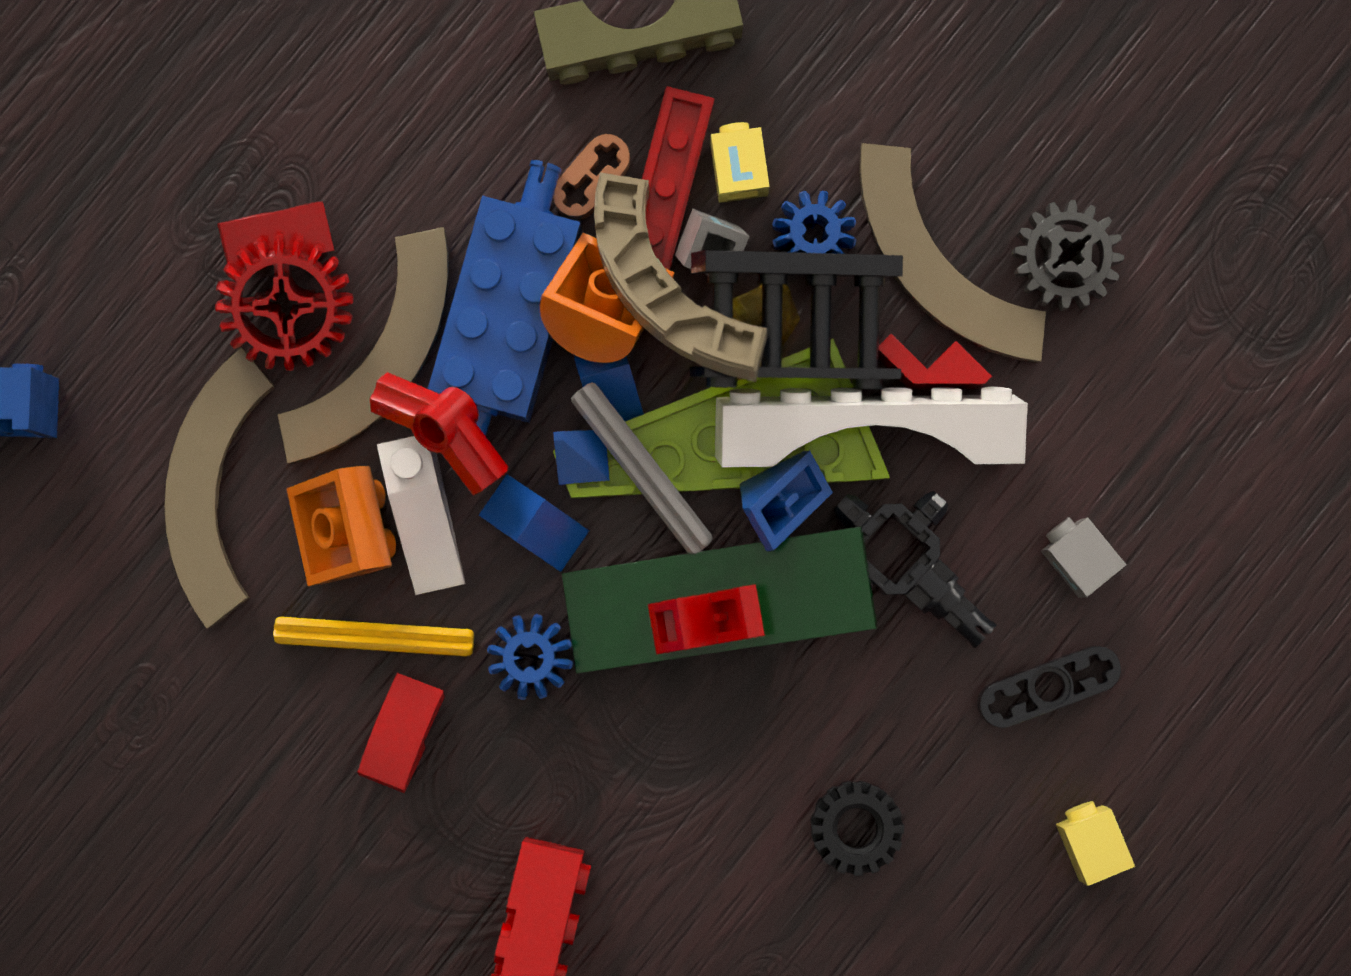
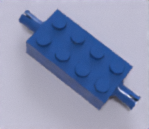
(494, 328)

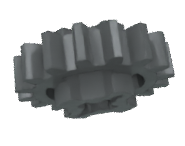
(1081, 269)

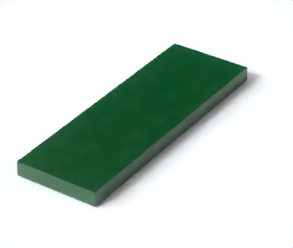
(803, 589)

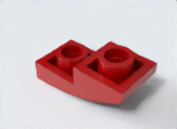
(302, 220)
(400, 733)

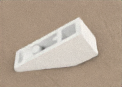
(421, 514)

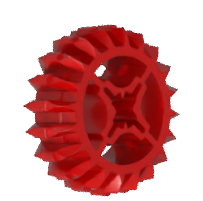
(259, 304)

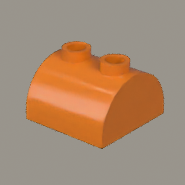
(584, 309)
(341, 525)

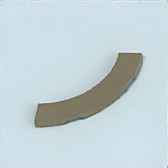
(928, 274)
(655, 296)
(400, 351)
(195, 483)

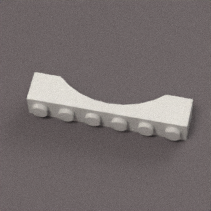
(767, 429)

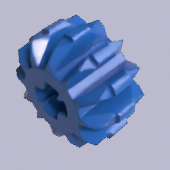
(813, 214)
(530, 674)

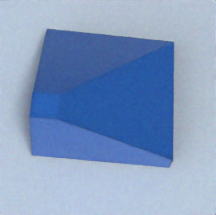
(580, 457)

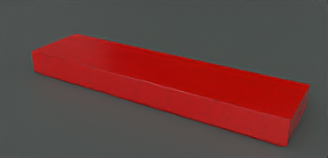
(673, 166)

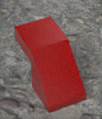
(952, 369)
(706, 619)

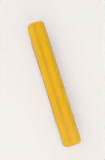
(373, 636)

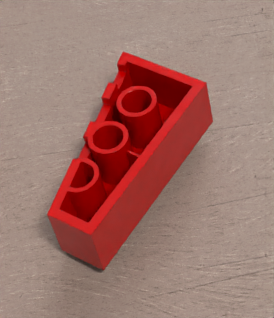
(540, 910)

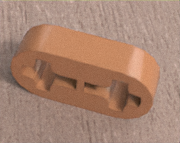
(582, 169)

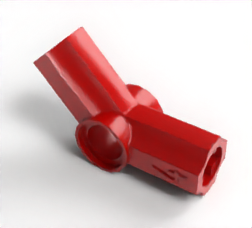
(441, 425)

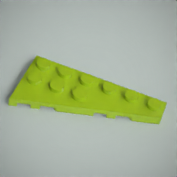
(683, 440)

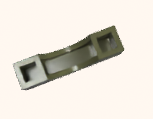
(581, 43)

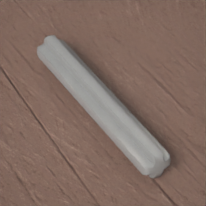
(641, 468)

